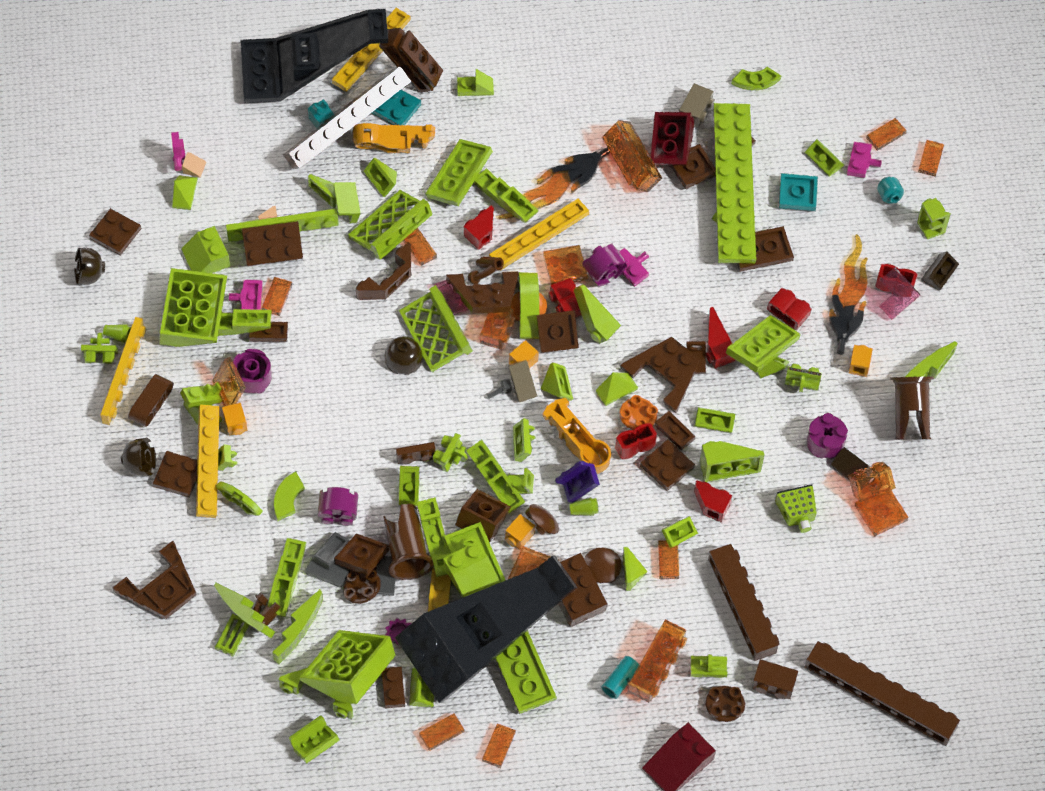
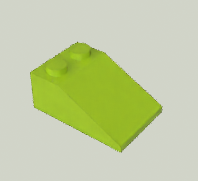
(728, 460)
(470, 569)

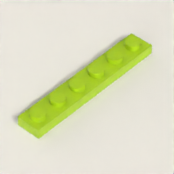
(306, 222)

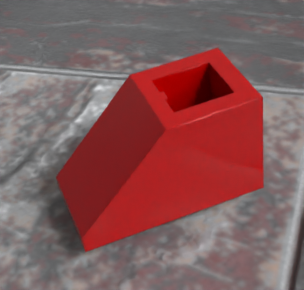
(480, 229)
(712, 501)

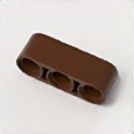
(150, 400)

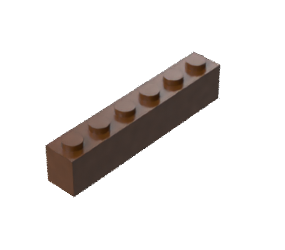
(743, 602)

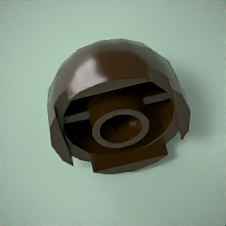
(88, 266)
(403, 355)
(139, 457)

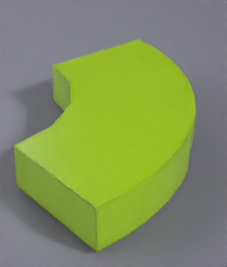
(756, 80)
(286, 496)
(239, 498)

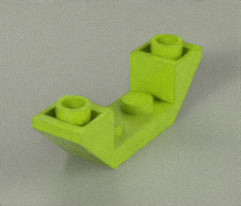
(291, 683)

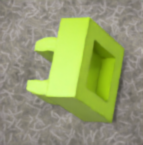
(224, 457)

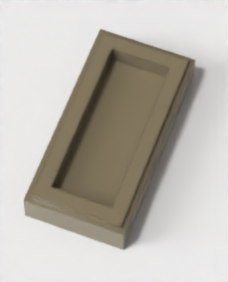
(522, 381)

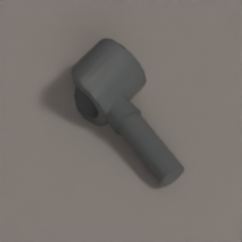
(506, 388)

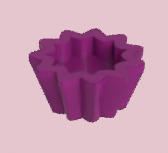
(396, 627)

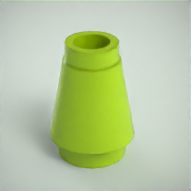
(118, 332)
(585, 507)

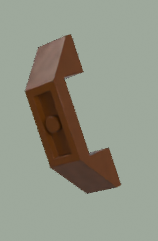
(371, 290)

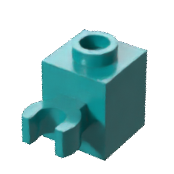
(319, 113)

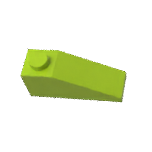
(596, 317)

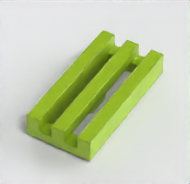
(226, 649)

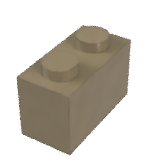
(697, 103)

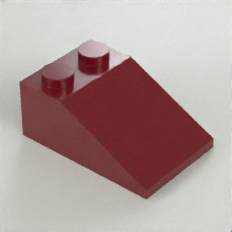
(672, 138)
(679, 759)

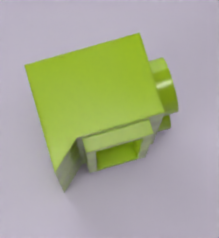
(933, 218)

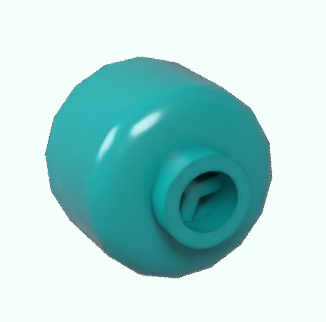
(890, 190)

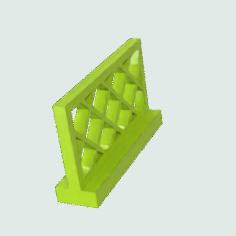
(398, 230)
(450, 324)

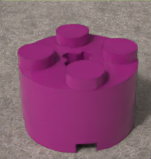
(605, 264)
(254, 370)
(826, 436)
(338, 506)

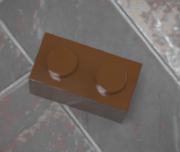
(774, 679)

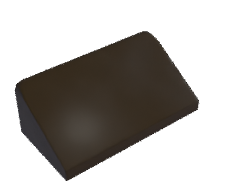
(940, 270)
(847, 463)

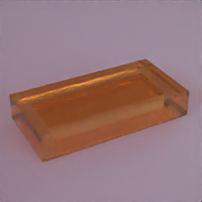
(886, 134)
(931, 158)
(420, 247)
(277, 295)
(668, 561)
(441, 732)
(498, 745)

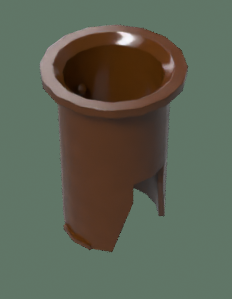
(912, 395)
(407, 545)

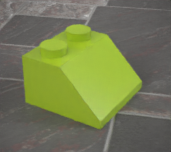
(206, 252)

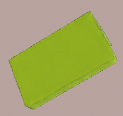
(347, 200)

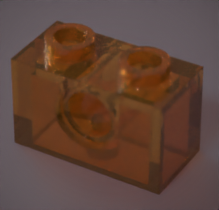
(495, 336)
(882, 481)

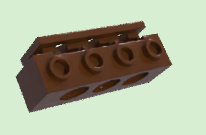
(413, 58)

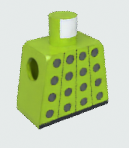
(797, 506)

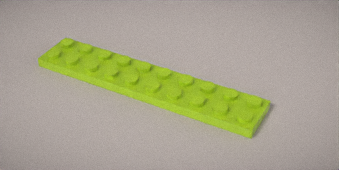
(734, 183)
(520, 661)

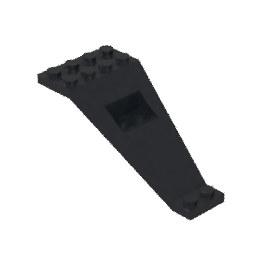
(277, 65)
(453, 648)

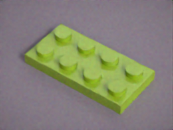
(459, 172)
(763, 343)

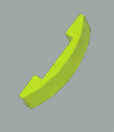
(528, 305)
(433, 533)

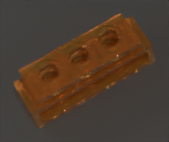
(631, 156)
(668, 636)

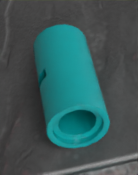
(620, 677)

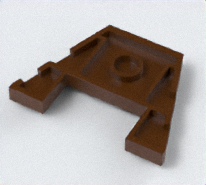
(485, 298)
(672, 363)
(164, 593)

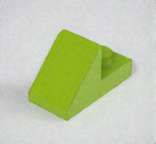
(475, 86)
(409, 485)

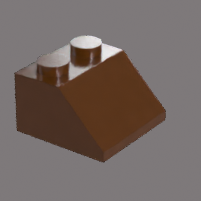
(483, 509)

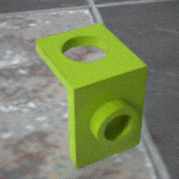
(523, 482)

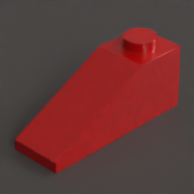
(717, 341)

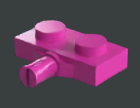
(178, 150)
(861, 160)
(635, 271)
(250, 295)

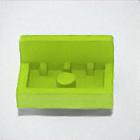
(313, 739)

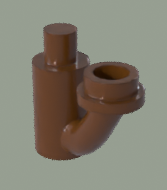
(489, 264)
(269, 612)

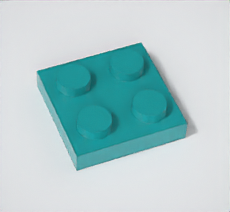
(398, 108)
(798, 192)

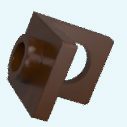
(700, 352)

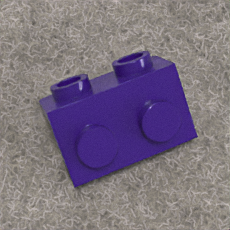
(578, 480)

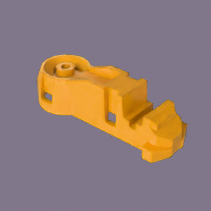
(391, 137)
(577, 440)

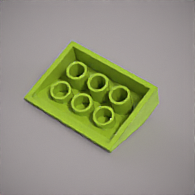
(192, 308)
(349, 665)

